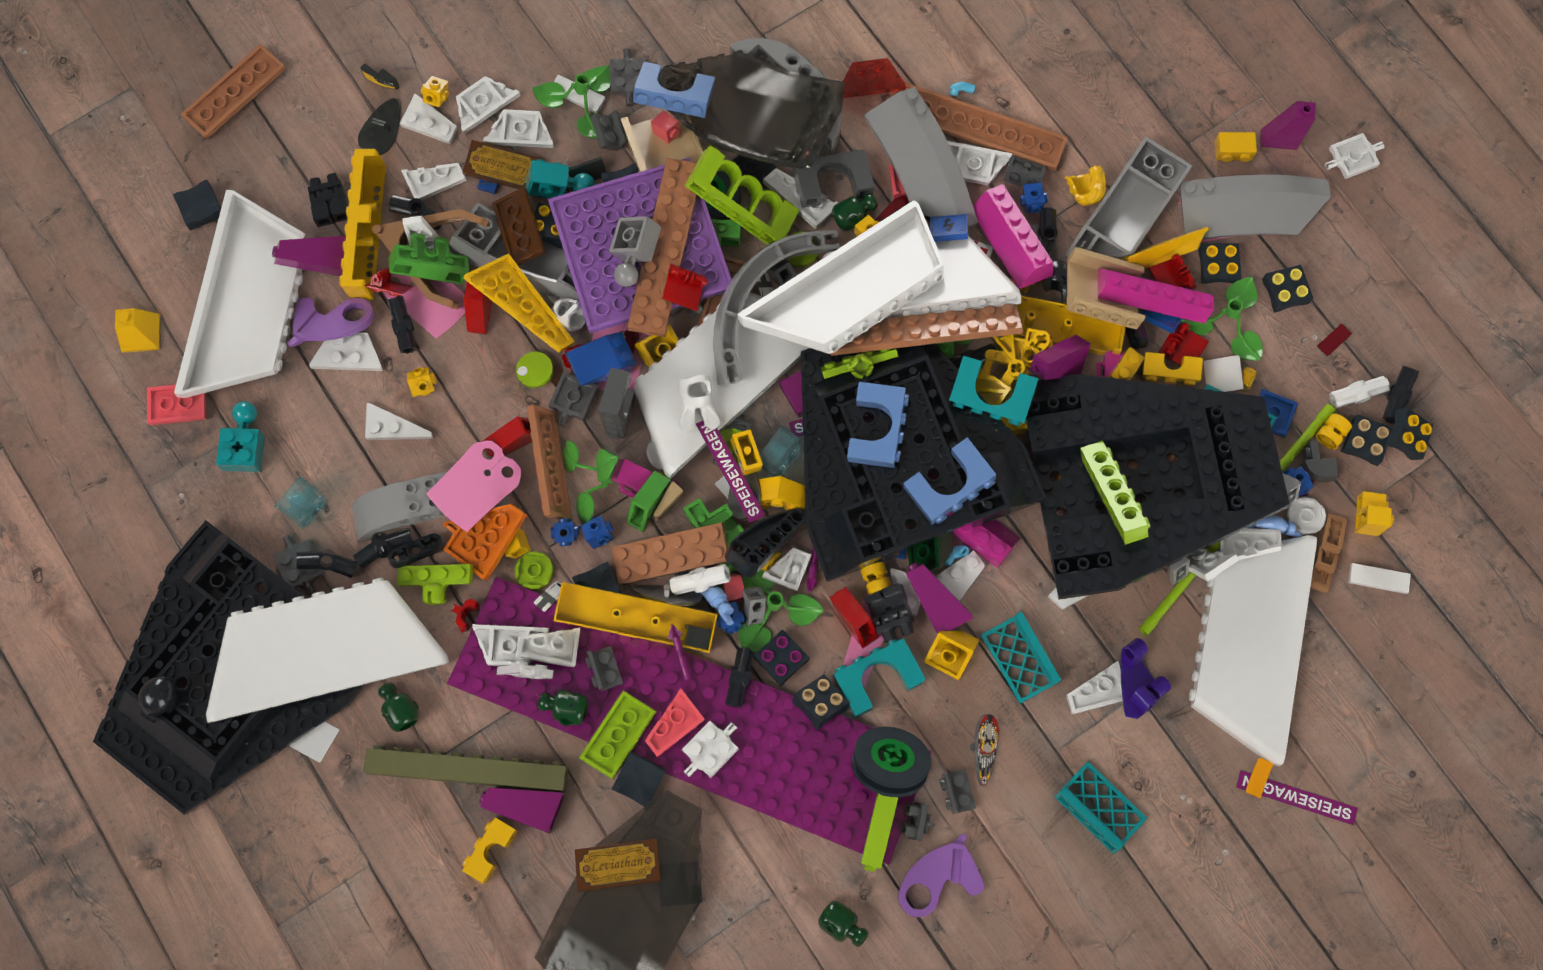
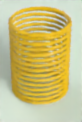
(1246, 377)

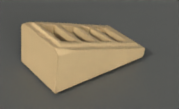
(671, 496)

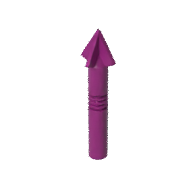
(811, 580)
(675, 634)

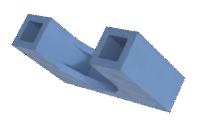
(691, 102)
(882, 451)
(937, 506)

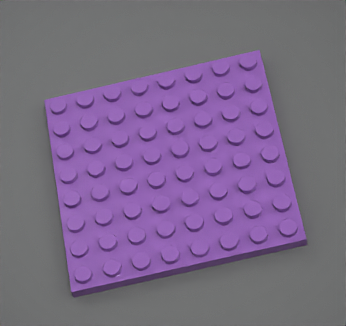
(586, 230)

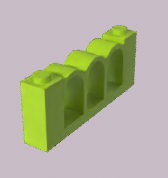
(700, 183)

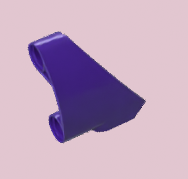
(1138, 686)

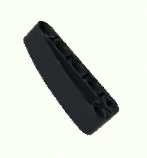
(763, 540)

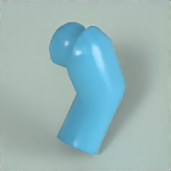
(961, 86)
(958, 552)

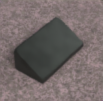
(592, 167)

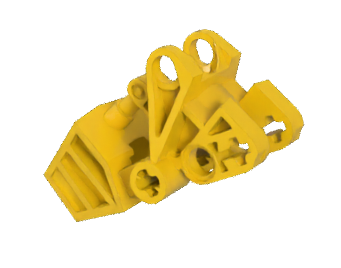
(1014, 354)

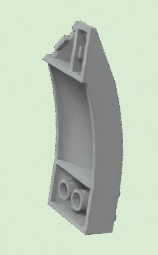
(921, 155)
(1133, 201)
(1252, 204)
(483, 244)

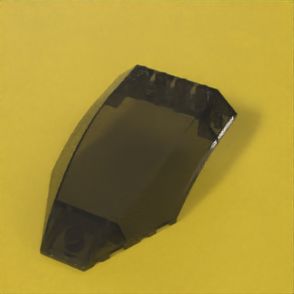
(760, 108)
(639, 922)

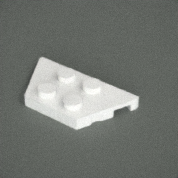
(482, 101)
(519, 129)
(978, 163)
(347, 353)
(501, 642)
(521, 669)

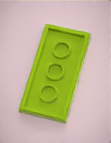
(617, 735)

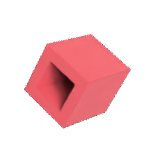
(665, 127)
(734, 588)

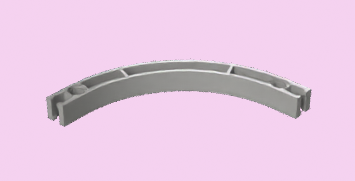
(727, 322)

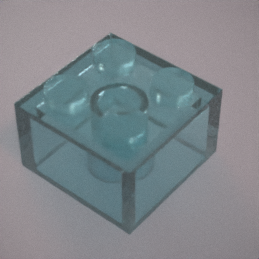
(780, 452)
(301, 502)

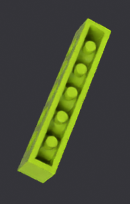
(1114, 492)

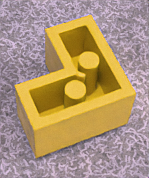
(782, 493)
(1372, 514)

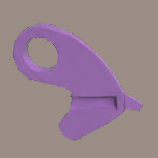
(313, 326)
(944, 863)

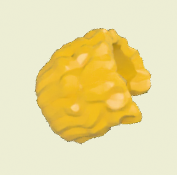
(1088, 188)

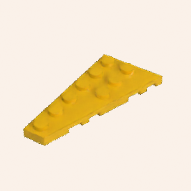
(513, 292)

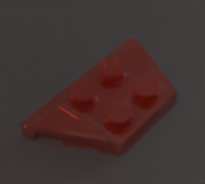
(872, 78)

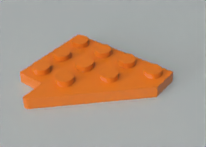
(486, 540)

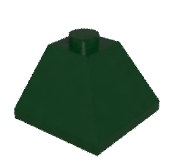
(932, 552)

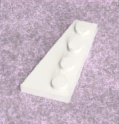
(786, 188)

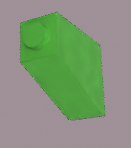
(647, 500)

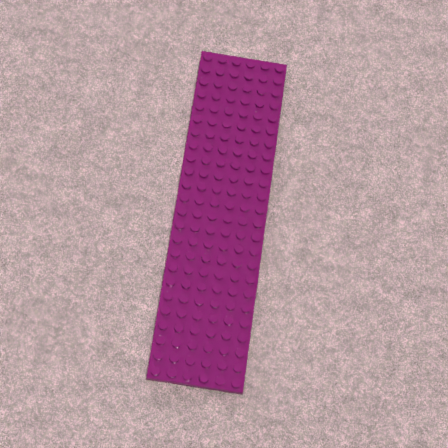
(781, 758)

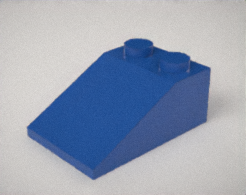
(593, 360)

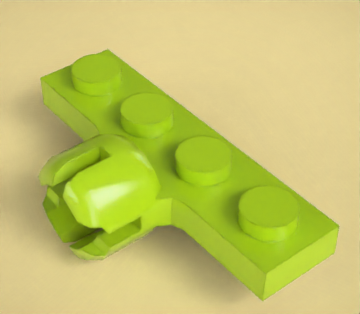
(858, 365)
(435, 579)

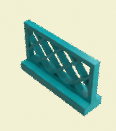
(1036, 649)
(1092, 821)

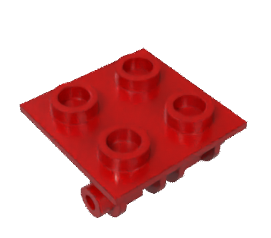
(1173, 273)
(382, 281)
(684, 287)
(1183, 343)

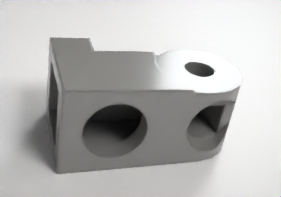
(754, 605)

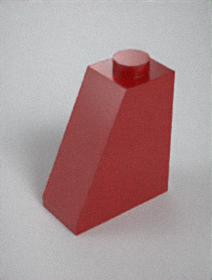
(476, 310)
(511, 436)
(854, 617)

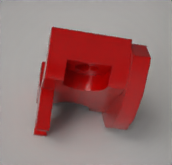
(469, 605)

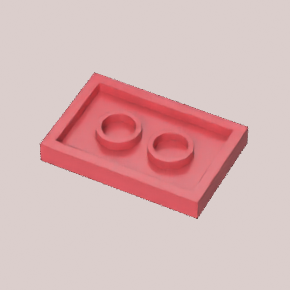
(167, 408)

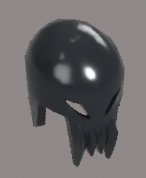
(1058, 280)
(157, 697)

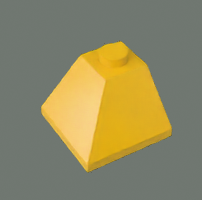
(137, 330)
(653, 346)
(951, 652)

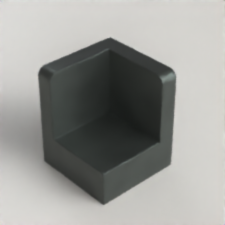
(697, 636)

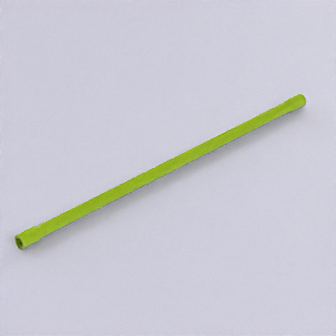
(1152, 620)

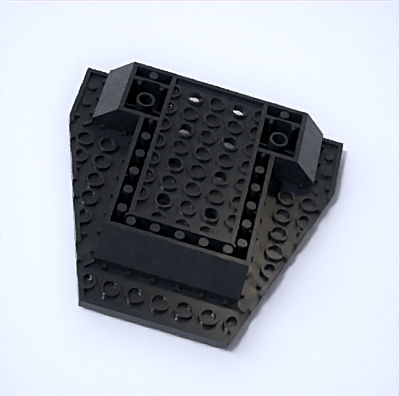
(1222, 465)
(851, 505)
(181, 752)

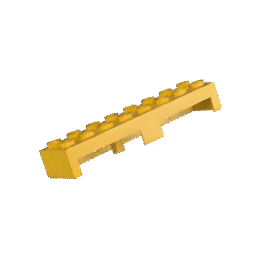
(362, 215)
(1063, 324)
(628, 614)

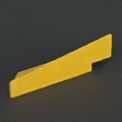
(1165, 250)

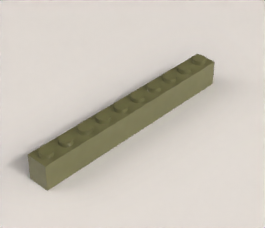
(465, 769)

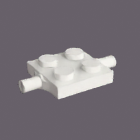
(1354, 155)
(710, 749)

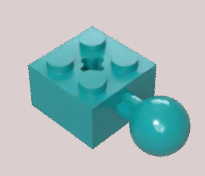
(552, 179)
(241, 447)

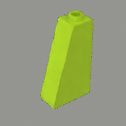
(878, 832)

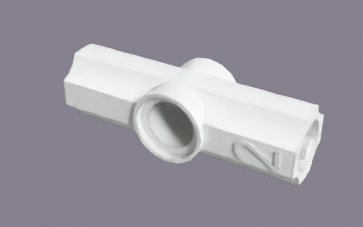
(1359, 392)
(700, 579)

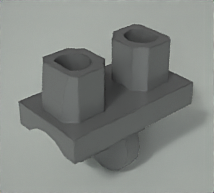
(919, 822)

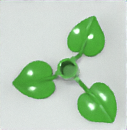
(552, 94)
(1239, 296)
(605, 468)
(802, 612)

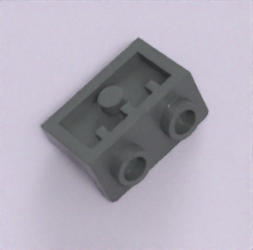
(609, 131)
(1023, 171)
(604, 669)
(958, 791)

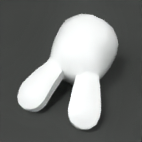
(568, 313)
(697, 393)

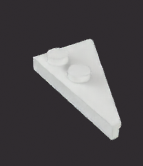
(387, 426)

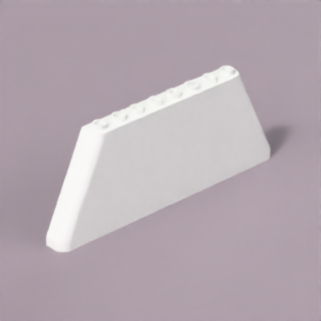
(968, 282)
(852, 285)
(241, 303)
(761, 363)
(1255, 646)
(318, 648)

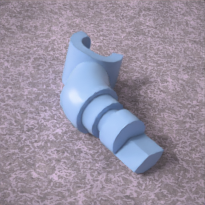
(1277, 522)
(717, 599)

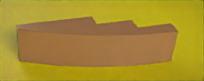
(1327, 552)

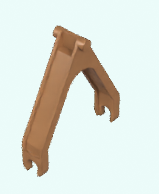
(394, 233)

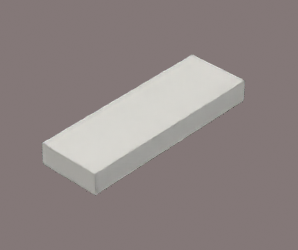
(594, 99)
(1379, 578)

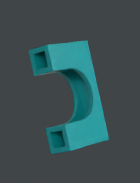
(965, 394)
(894, 655)

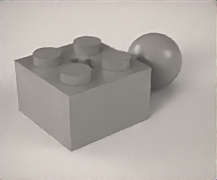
(633, 242)

